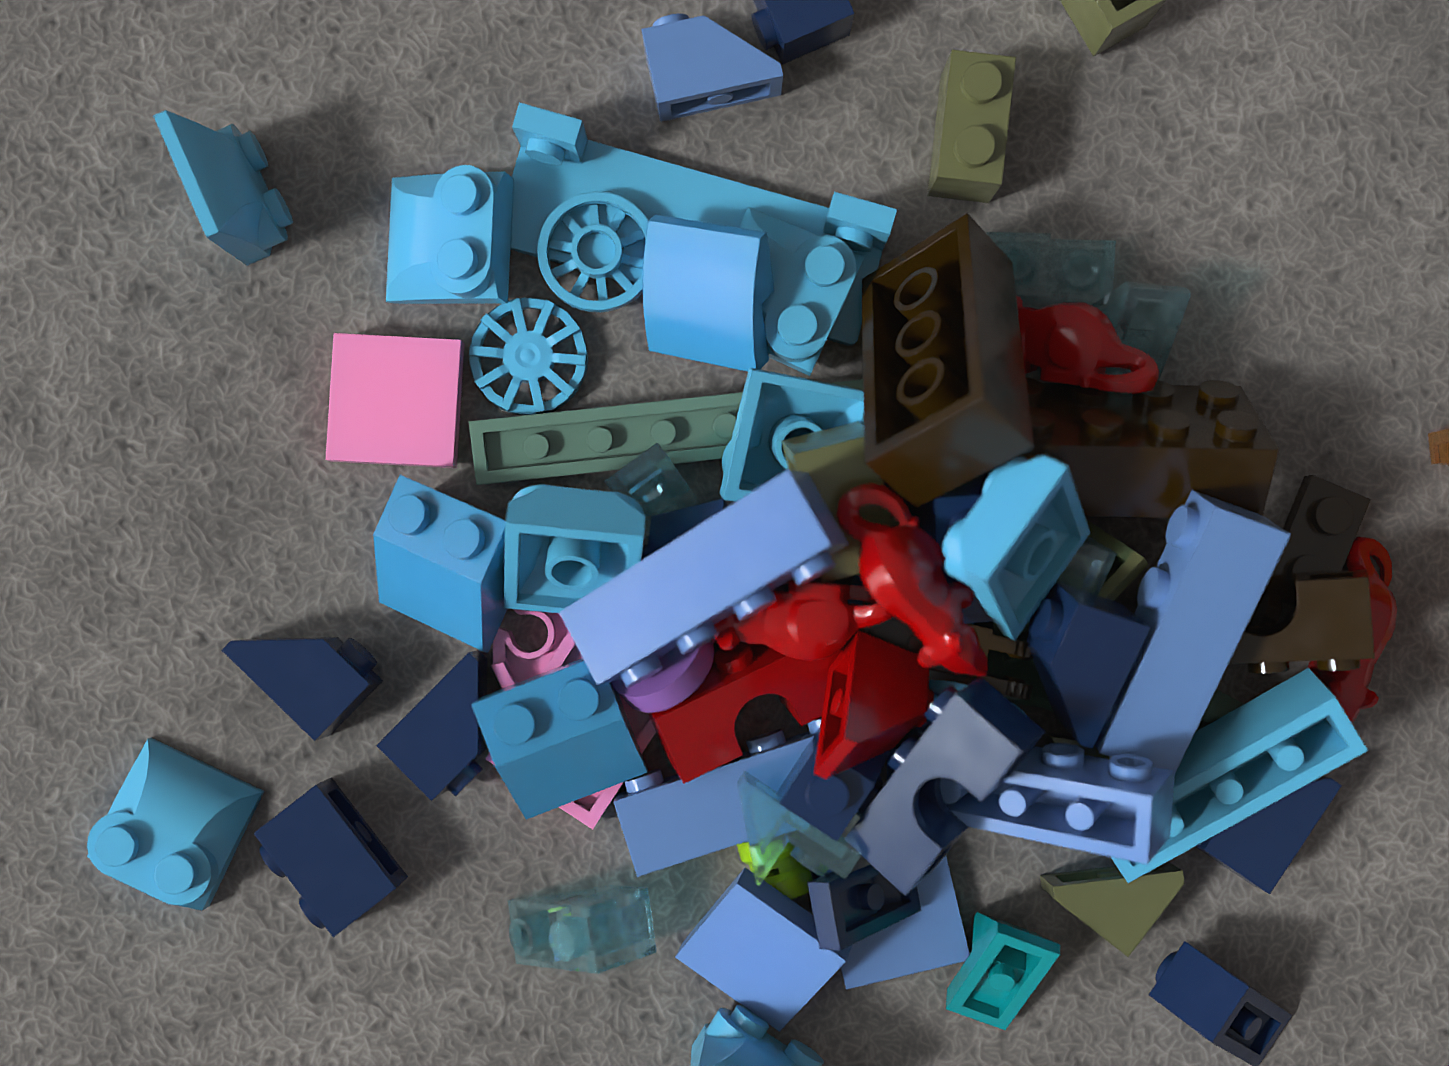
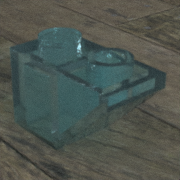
(582, 928)

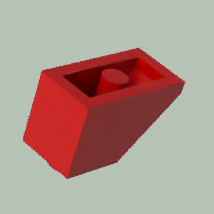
(869, 703)

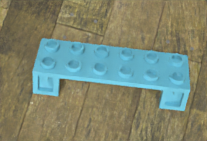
(562, 162)

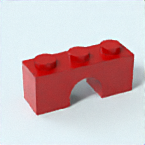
(700, 729)

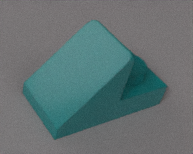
(1000, 971)

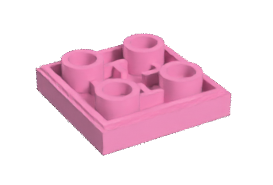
(395, 400)

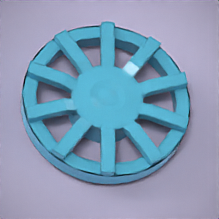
(594, 251)
(528, 356)

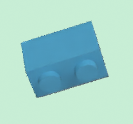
(441, 562)
(558, 738)

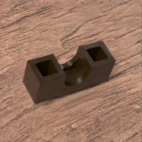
(1327, 627)

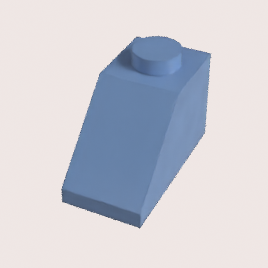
(705, 67)

